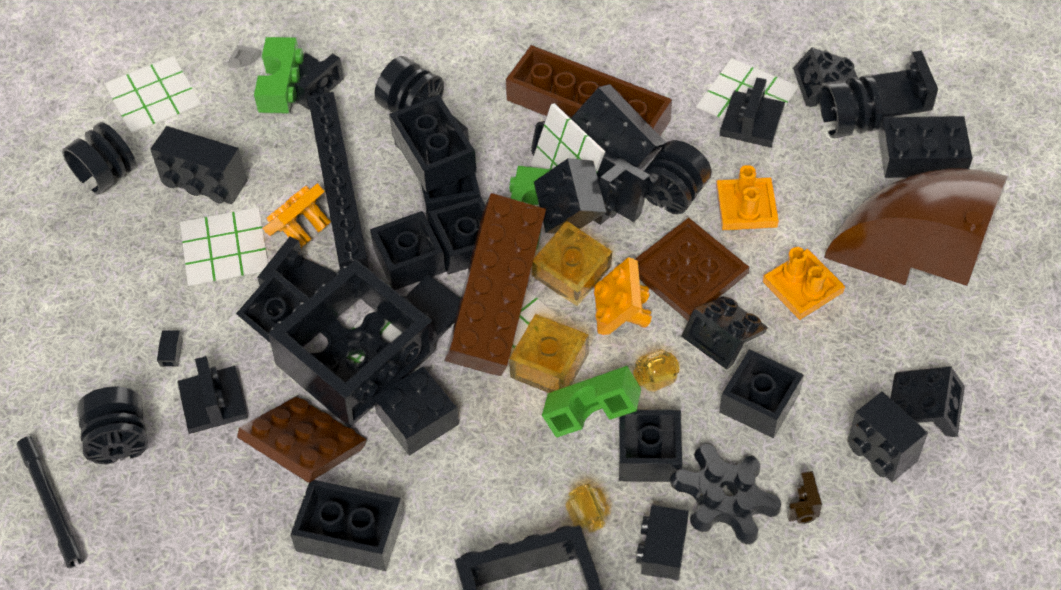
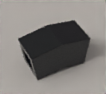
(169, 348)

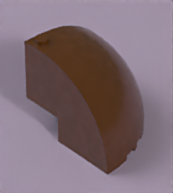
(921, 223)

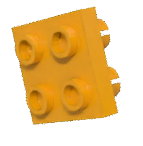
(747, 201)
(300, 203)
(803, 283)
(621, 298)

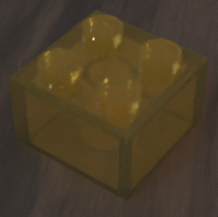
(571, 263)
(549, 355)

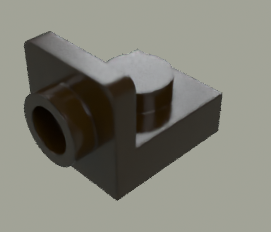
(808, 500)

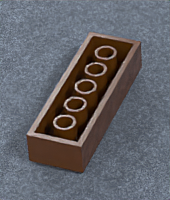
(551, 79)
(495, 285)

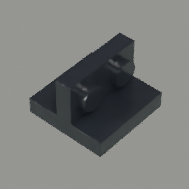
(752, 116)
(621, 188)
(211, 397)

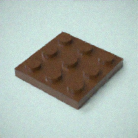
(689, 268)
(301, 438)

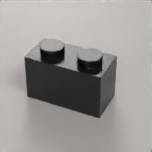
(664, 542)

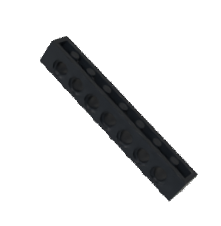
(337, 180)

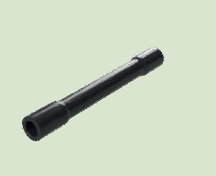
(66, 540)

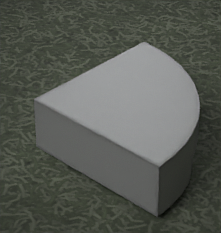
(243, 55)

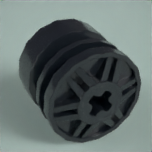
(406, 84)
(851, 105)
(99, 156)
(676, 176)
(111, 425)

